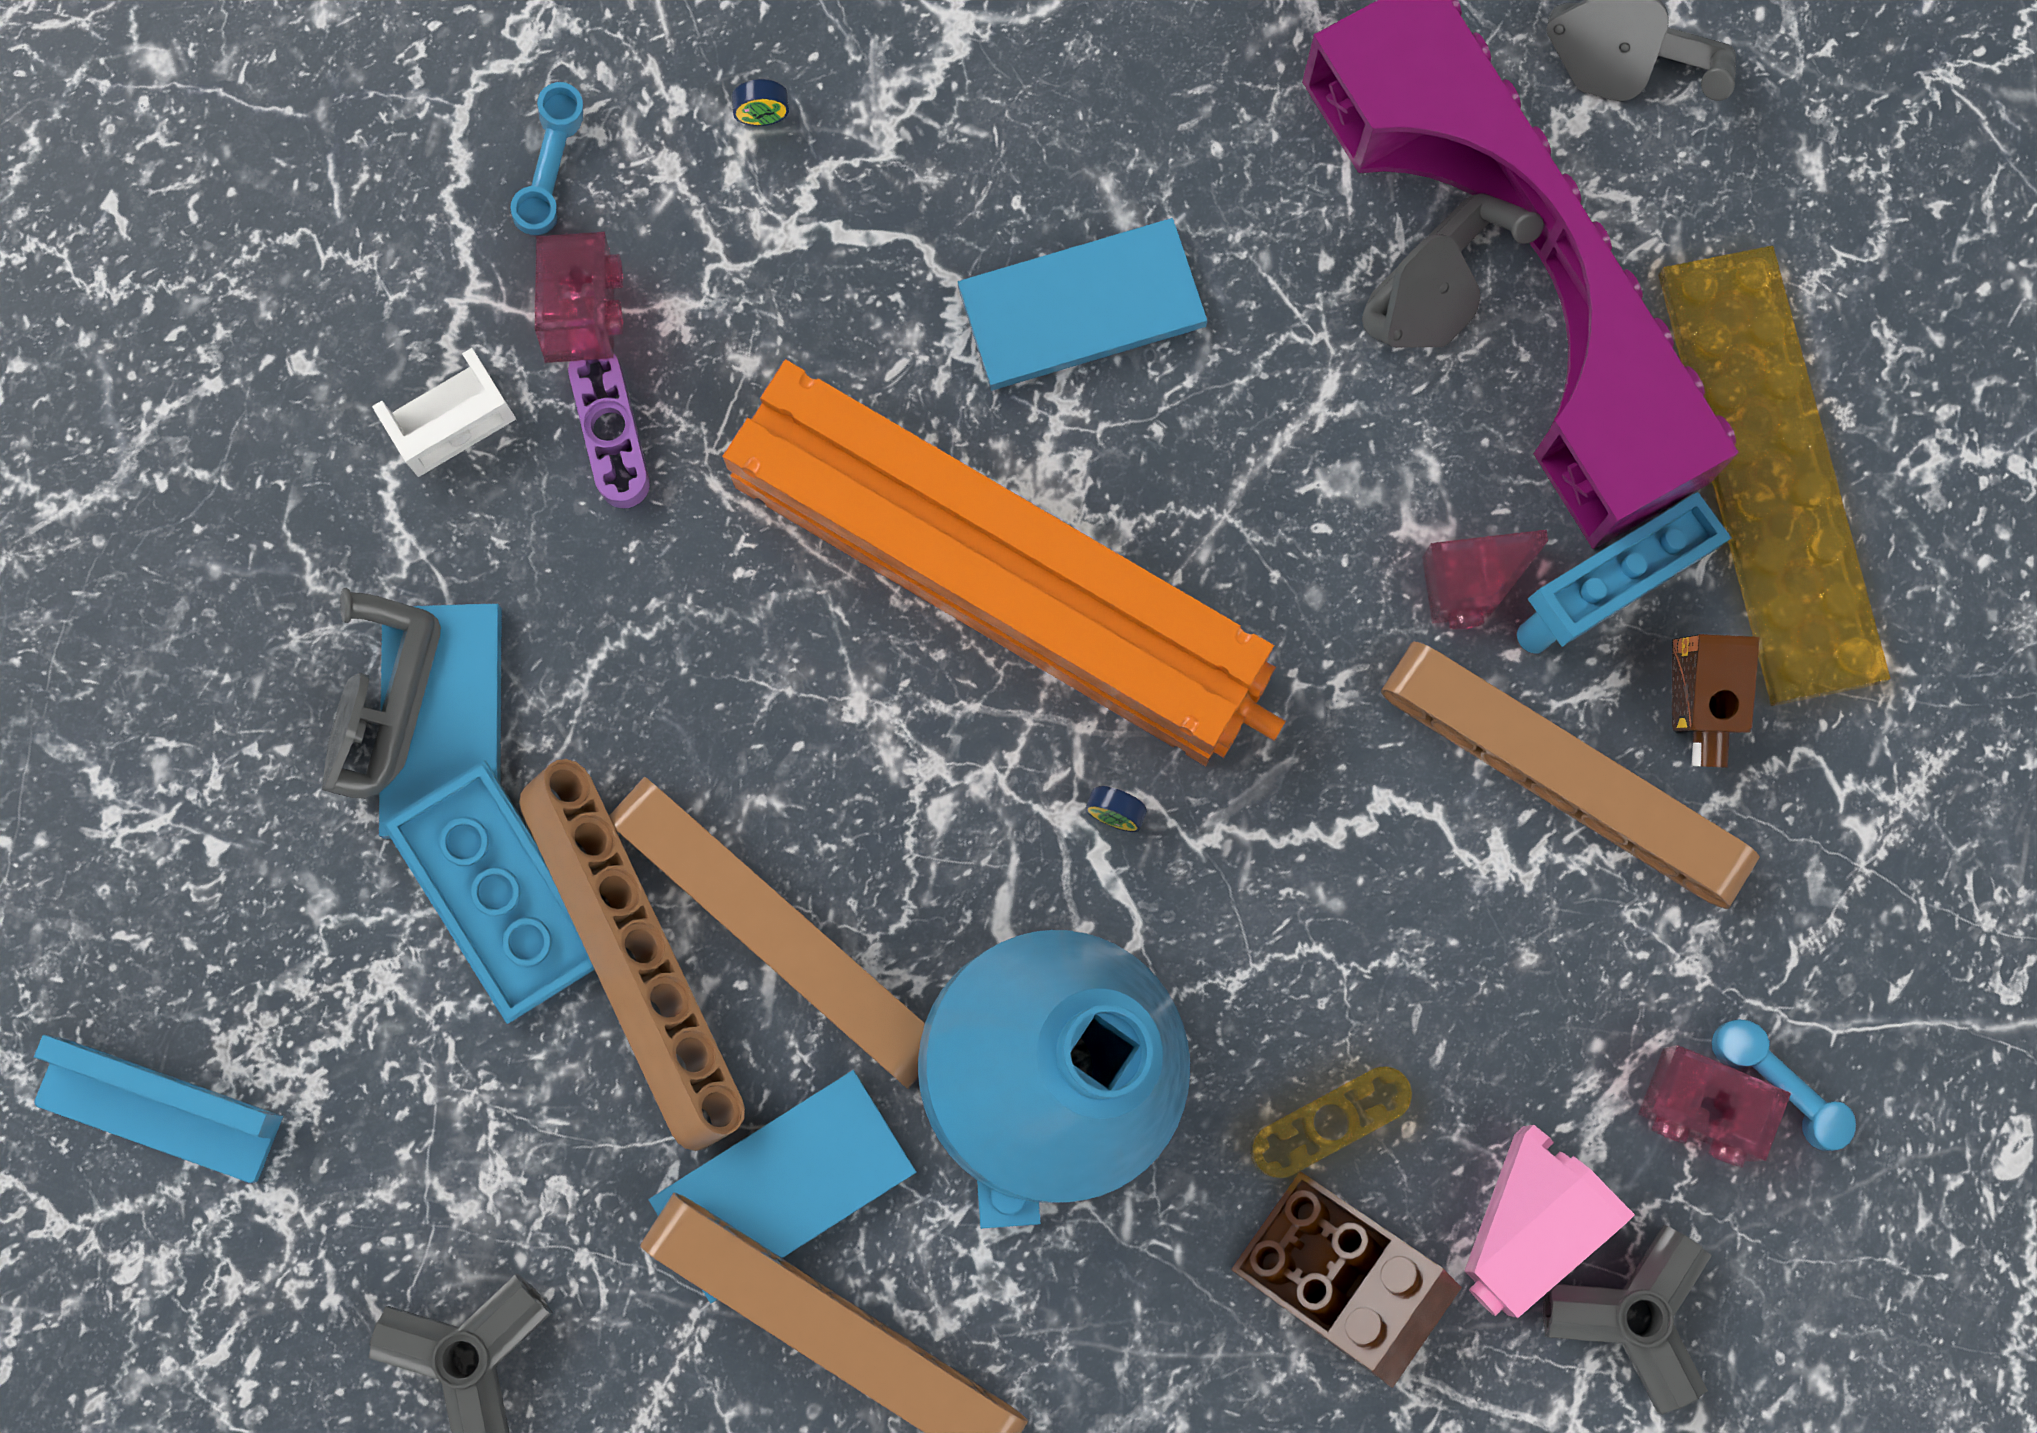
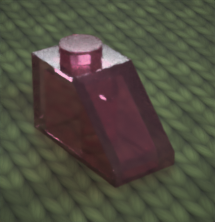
(1475, 574)

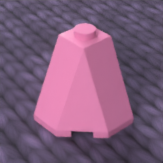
(1539, 1224)

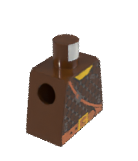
(1718, 669)

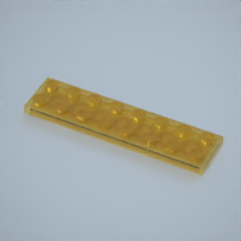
(1781, 487)

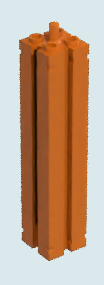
(1003, 566)

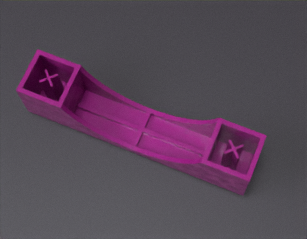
(1421, 98)

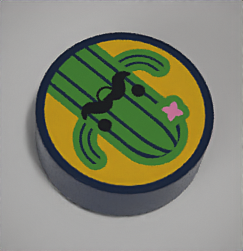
(760, 102)
(1116, 808)

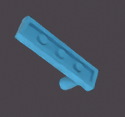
(1621, 574)

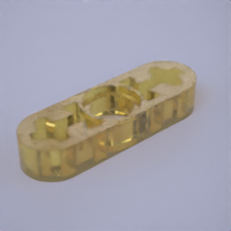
(1376, 1114)

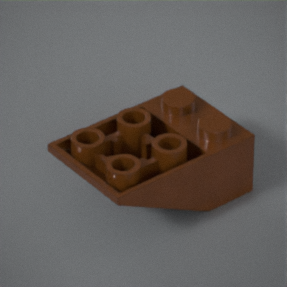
(1347, 1278)

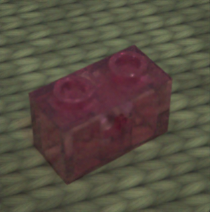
(576, 297)
(1748, 1105)

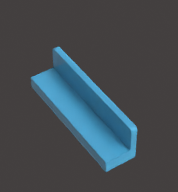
(155, 1109)

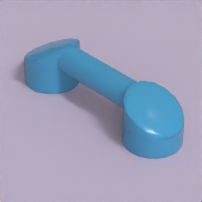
(561, 117)
(1745, 1044)

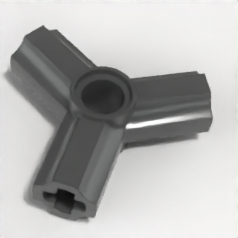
(1601, 1316)
(428, 1347)

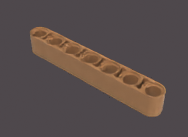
(1570, 775)
(772, 929)
(629, 982)
(823, 1324)

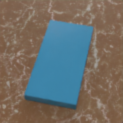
(1082, 304)
(459, 707)
(491, 890)
(800, 1170)

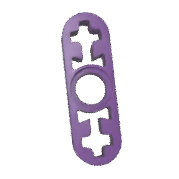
(604, 468)

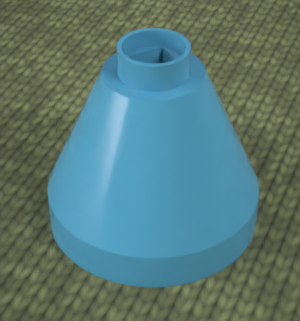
(1004, 1076)

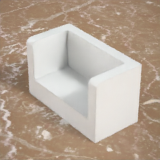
(447, 417)

